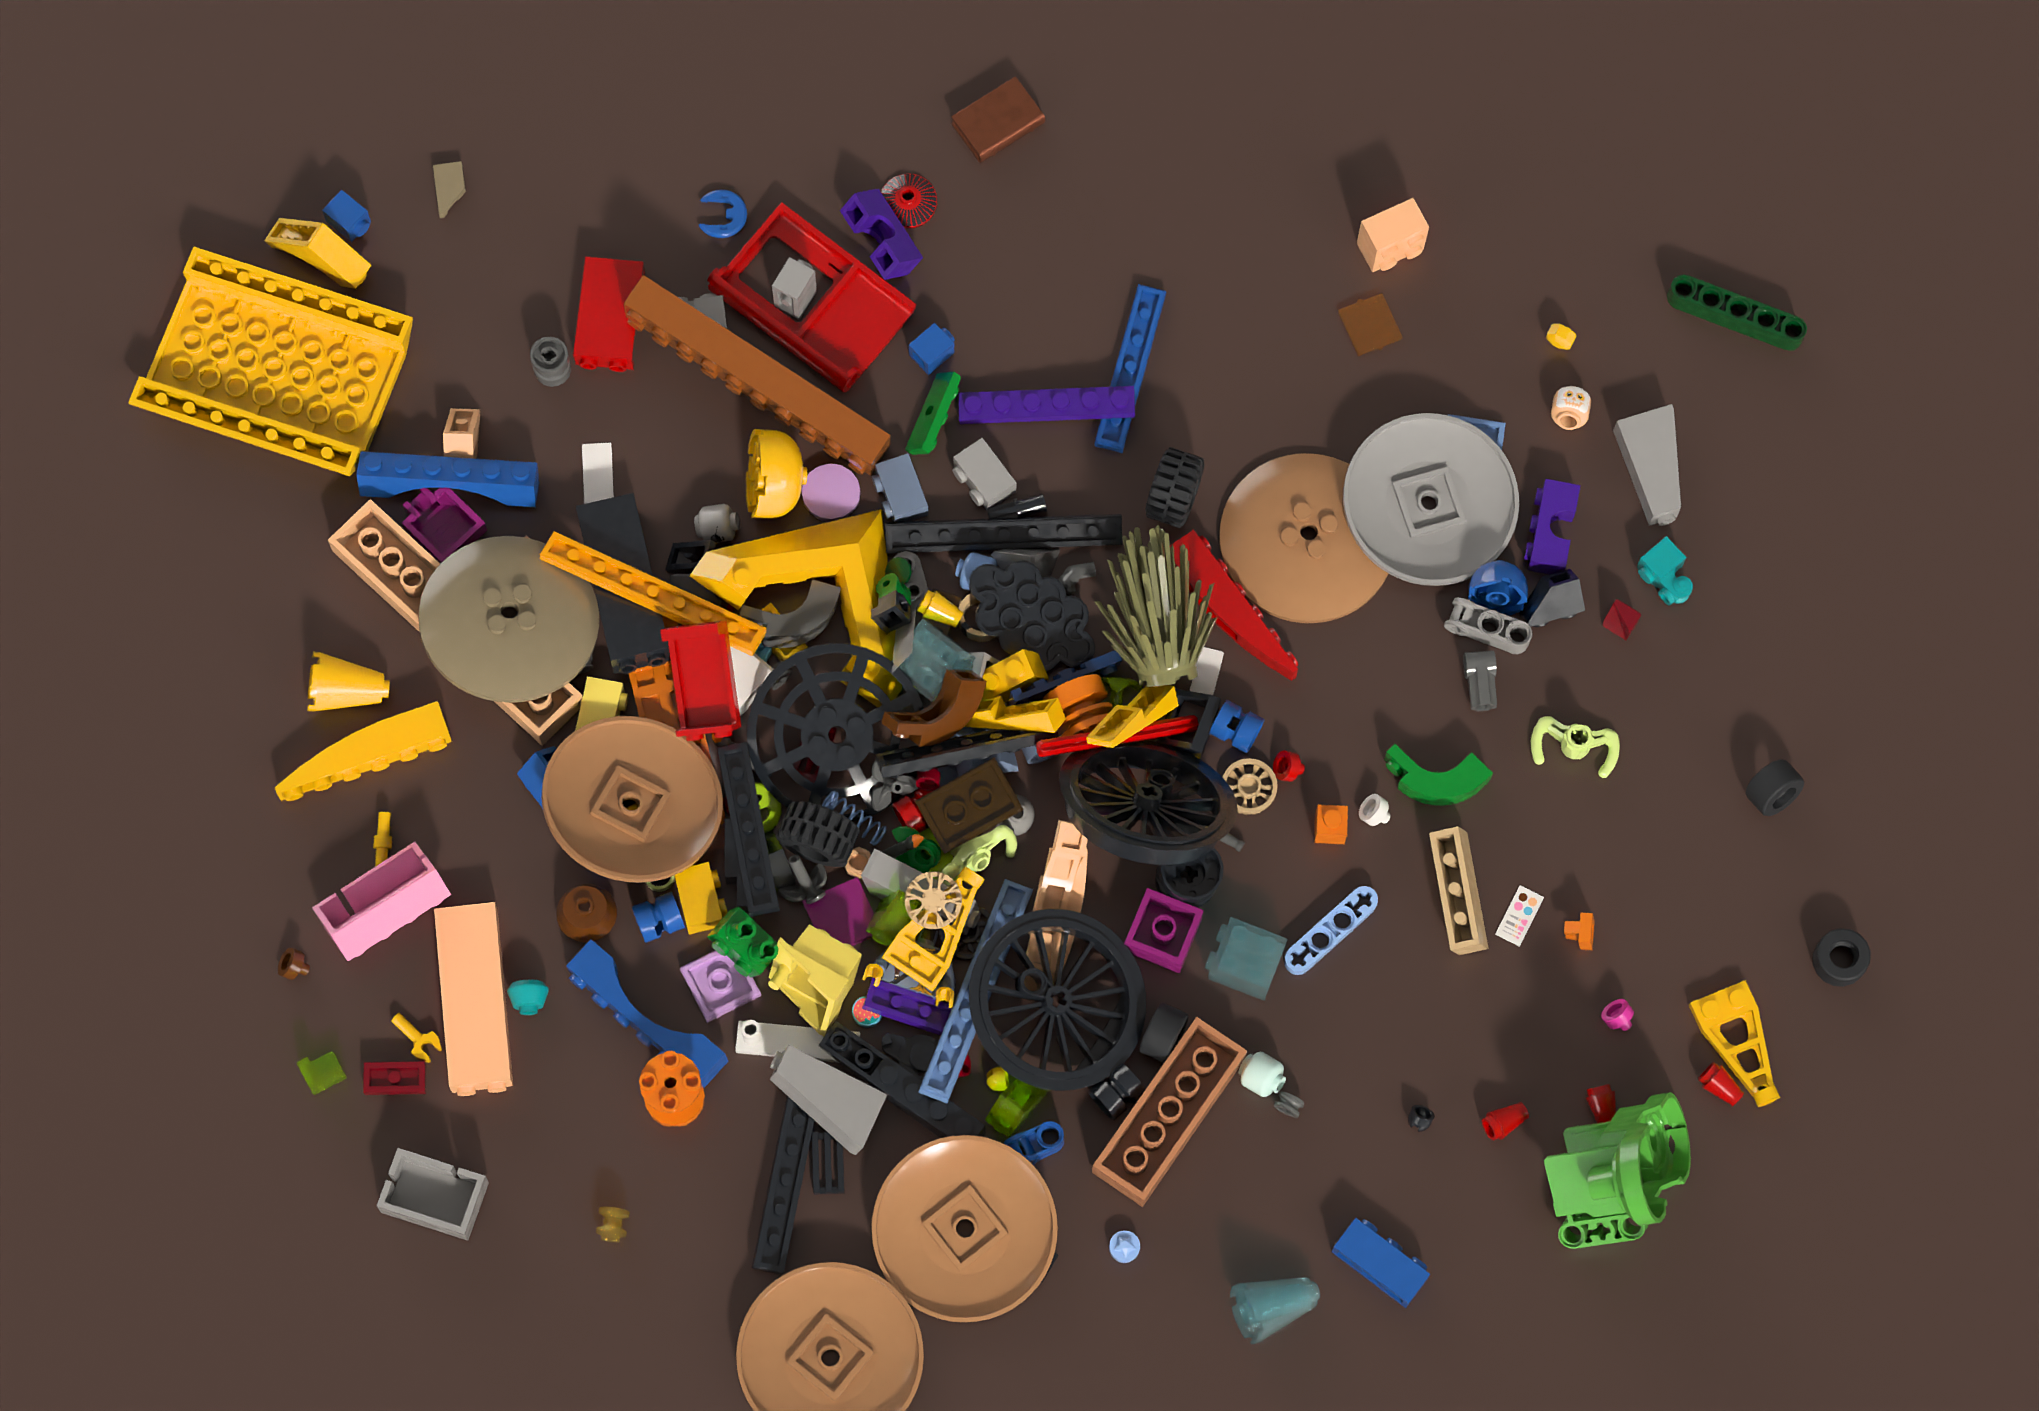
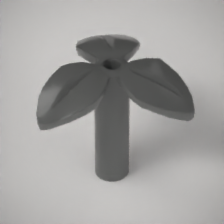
(882, 795)
(809, 884)

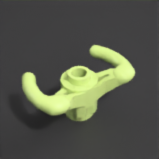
(1568, 735)
(976, 852)

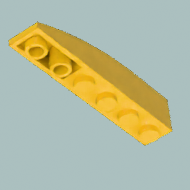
(370, 749)

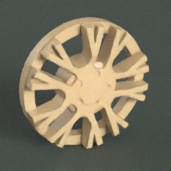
(1250, 785)
(933, 900)

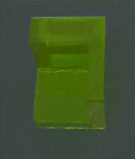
(321, 1072)

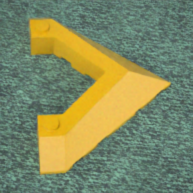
(842, 549)

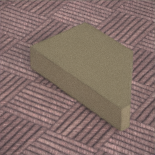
(449, 185)

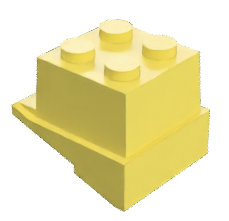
(815, 975)

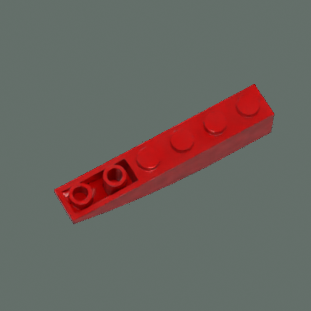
(1231, 608)

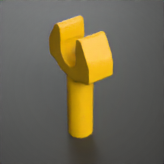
(416, 1037)

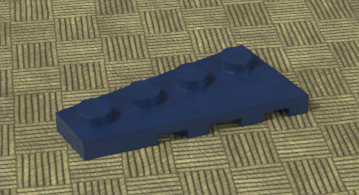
(1104, 665)

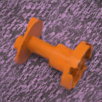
(672, 1089)

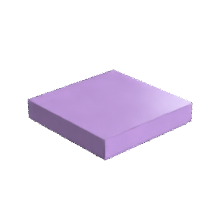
(718, 985)

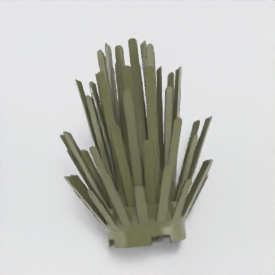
(1164, 616)

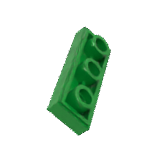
(933, 413)

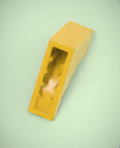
(321, 249)

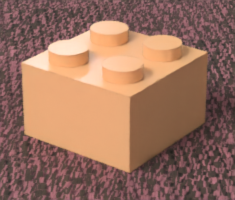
(1393, 235)

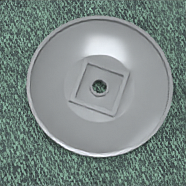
(1440, 460)

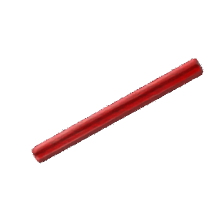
(1155, 730)

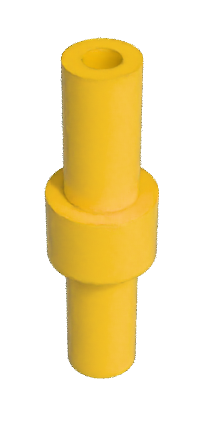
(382, 840)

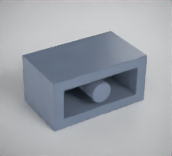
(900, 489)

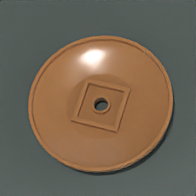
(1272, 560)
(637, 762)
(956, 1274)
(822, 1311)

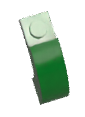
(1438, 788)

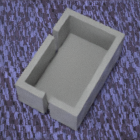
(432, 1195)

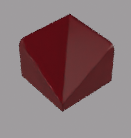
(1621, 619)

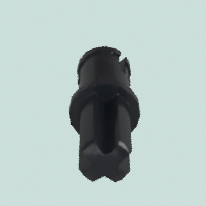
(1018, 508)

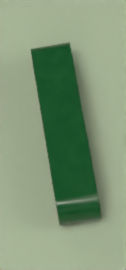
(1751, 309)

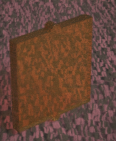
(1370, 324)

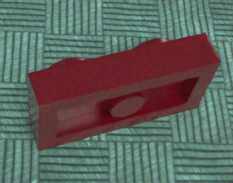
(394, 1078)

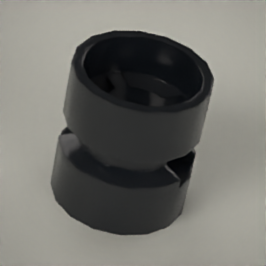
(1117, 1091)

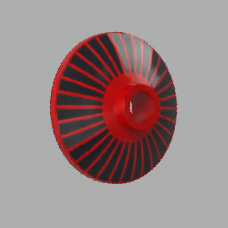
(917, 210)

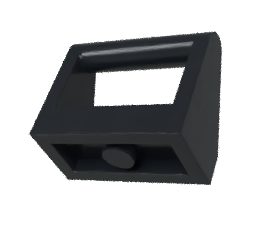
(1211, 706)

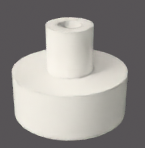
(1374, 810)

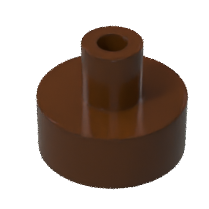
(292, 964)

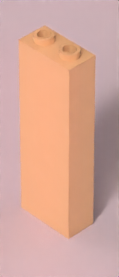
(473, 998)

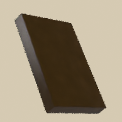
(969, 805)

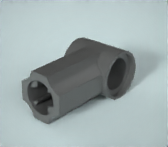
(1480, 671)

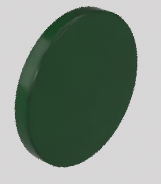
(901, 568)

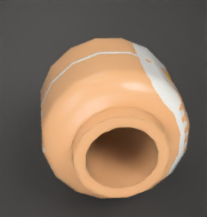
(1571, 407)

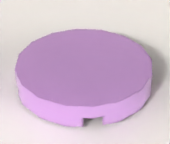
(831, 492)

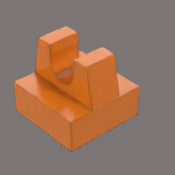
(1581, 930)

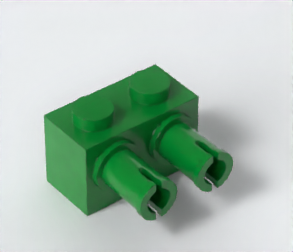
(743, 943)

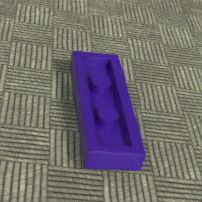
(906, 1007)

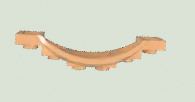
(1059, 888)

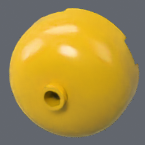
(773, 474)

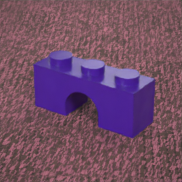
(873, 215)
(1556, 502)

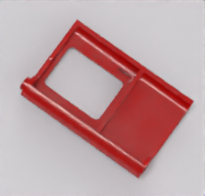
(844, 326)

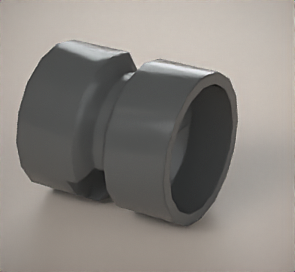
(550, 361)

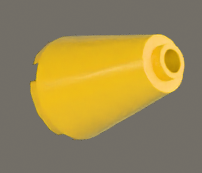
(343, 684)

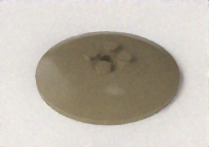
(501, 655)

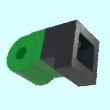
(893, 604)

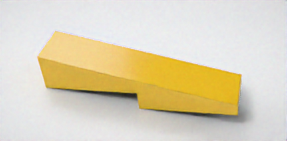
(1032, 716)
(1127, 720)

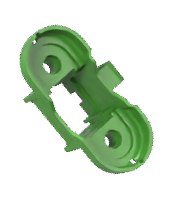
(1619, 1172)

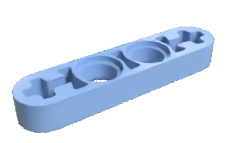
(1329, 928)

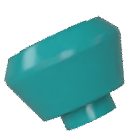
(528, 996)

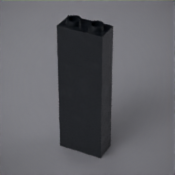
(629, 628)

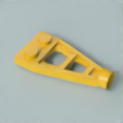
(916, 961)
(1726, 1006)

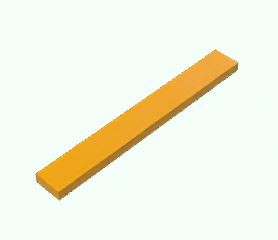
(648, 590)

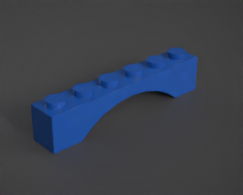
(391, 473)
(599, 974)

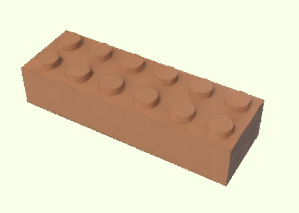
(1169, 1111)

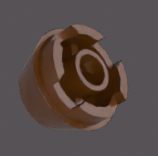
(586, 912)

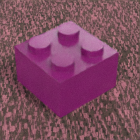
(1163, 930)

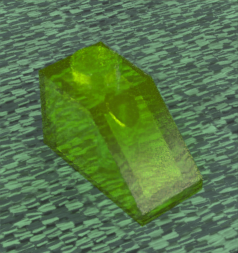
(890, 917)
(1014, 1107)

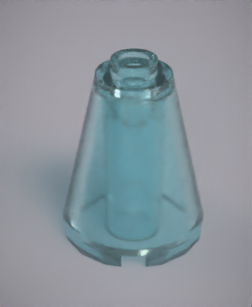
(1271, 1305)

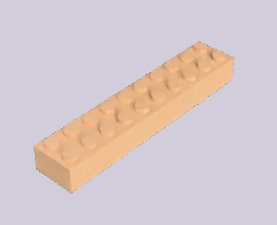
(399, 572)

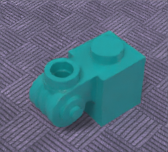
(1659, 568)

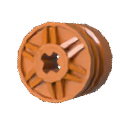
(1081, 704)

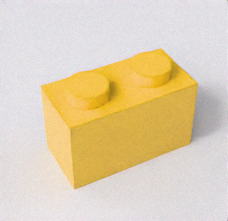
(1012, 673)
(699, 897)

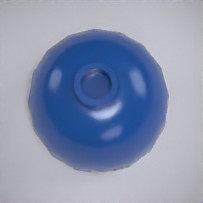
(1499, 587)

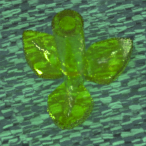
(1117, 686)

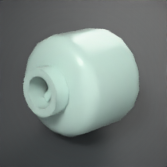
(1262, 1074)

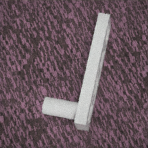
(768, 1038)

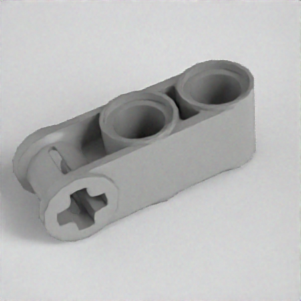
(1472, 627)

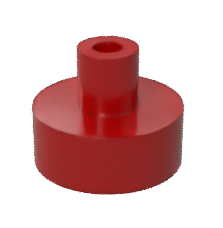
(1287, 766)

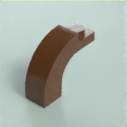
(946, 715)

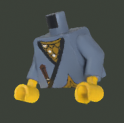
(892, 975)

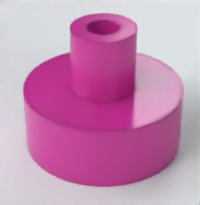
(1618, 1015)

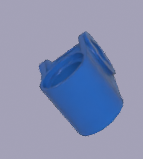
(1033, 1144)

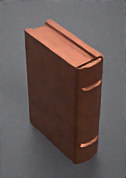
(997, 119)

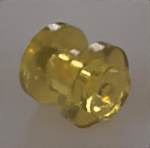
(611, 1228)

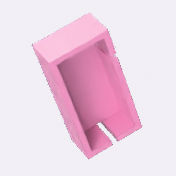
(382, 901)

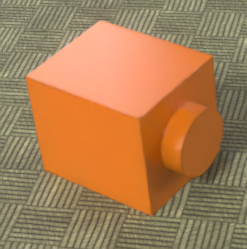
(1331, 824)

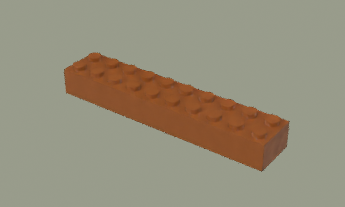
(756, 376)

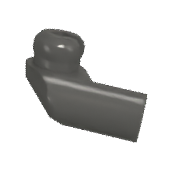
(1074, 573)

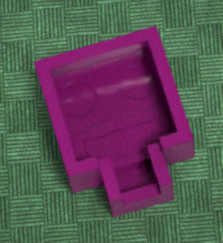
(441, 522)

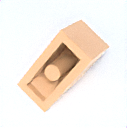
(462, 433)

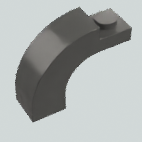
(800, 625)

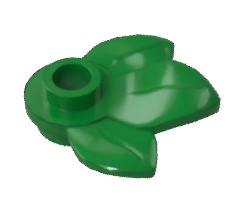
(917, 857)

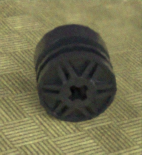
(1207, 877)

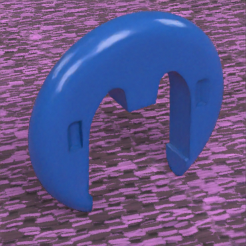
(737, 214)

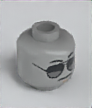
(717, 523)

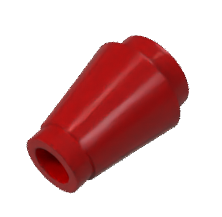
(1721, 1084)
(1602, 1103)
(1504, 1120)

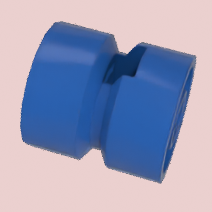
(1246, 731)
(658, 917)

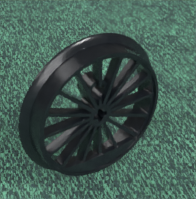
(1149, 802)
(1124, 1023)

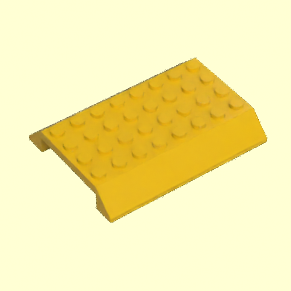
(275, 362)

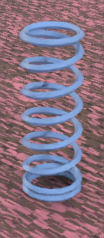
(832, 801)

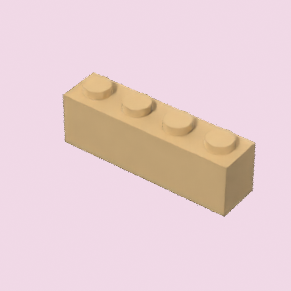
(1458, 890)

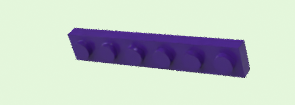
(1047, 405)

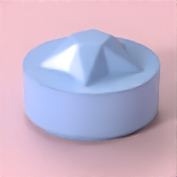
(1124, 1246)

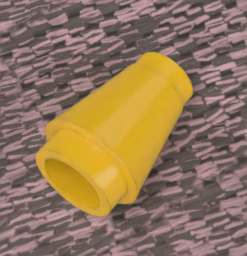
(939, 609)

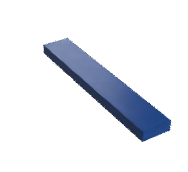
(1132, 361)

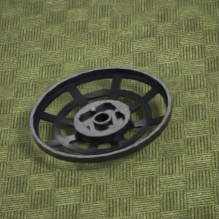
(822, 718)

